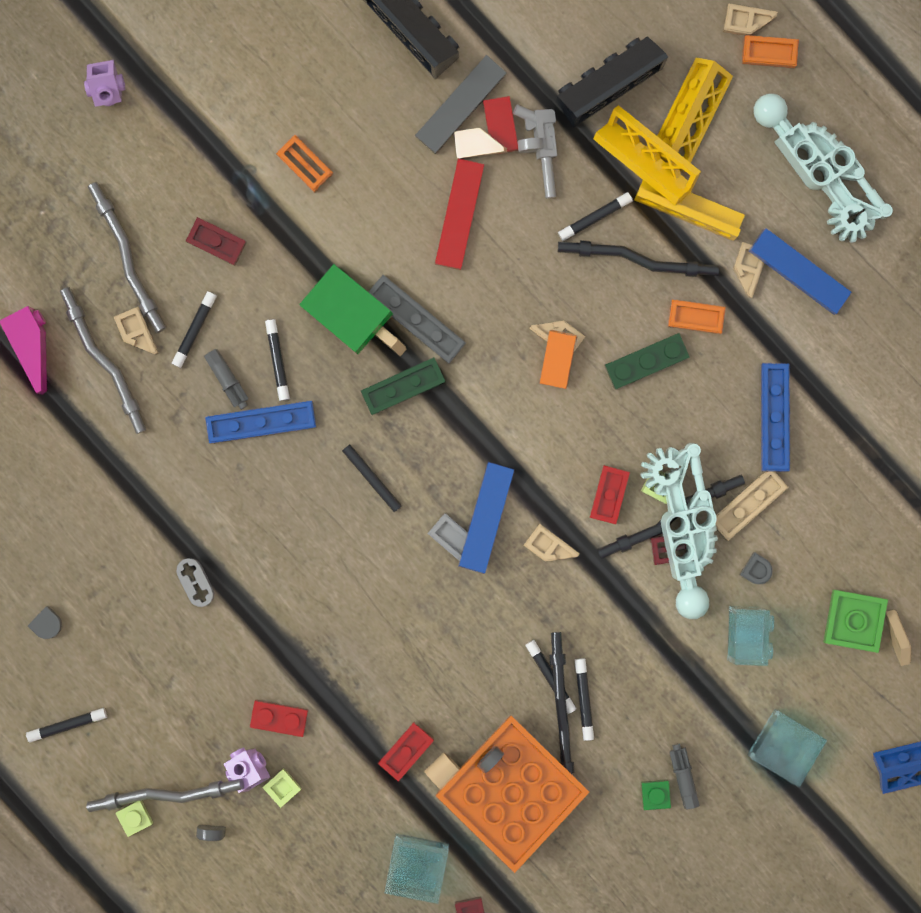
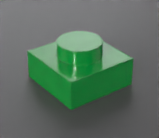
(655, 795)

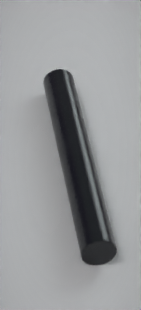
(372, 478)

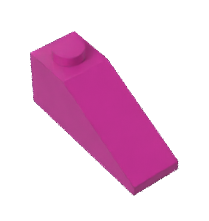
(28, 340)

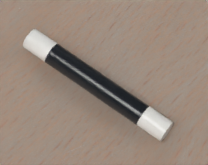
(595, 216)
(194, 329)
(277, 359)
(547, 671)
(584, 699)
(66, 725)

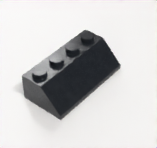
(417, 33)
(611, 80)

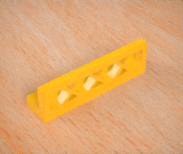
(688, 109)
(645, 160)
(695, 210)

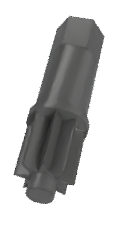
(226, 379)
(684, 776)

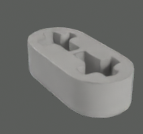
(189, 585)

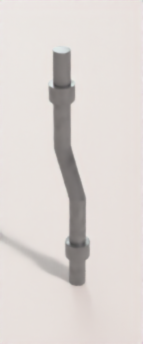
(106, 210)
(76, 316)
(214, 790)

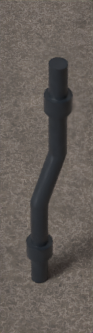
(690, 268)
(624, 543)
(558, 661)

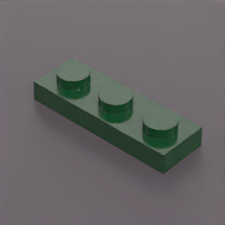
(647, 361)
(403, 386)

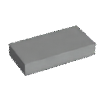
(449, 535)

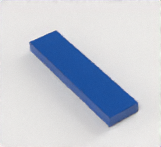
(800, 271)
(775, 418)
(260, 422)
(486, 518)

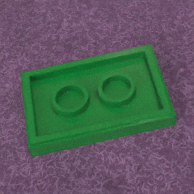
(346, 309)

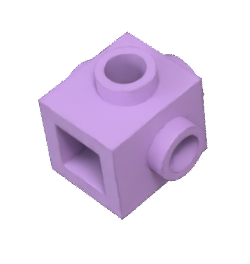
(104, 83)
(248, 766)

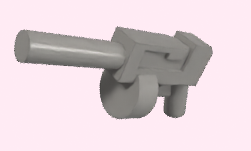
(543, 142)

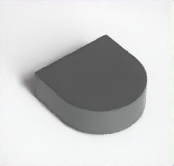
(757, 569)
(46, 624)
(490, 759)
(210, 833)

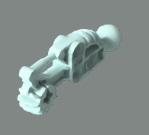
(822, 147)
(700, 540)

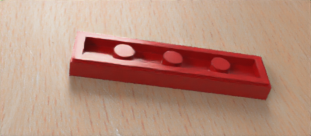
(459, 214)

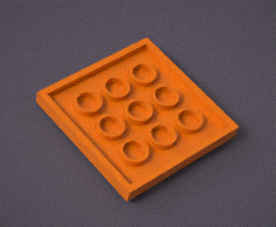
(515, 801)

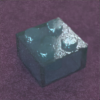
(749, 636)
(787, 748)
(417, 868)

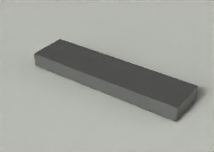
(460, 104)
(417, 320)

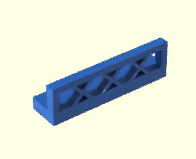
(901, 762)

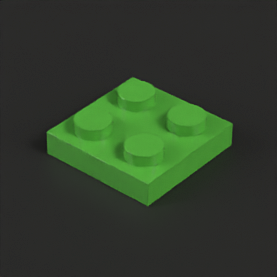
(855, 621)

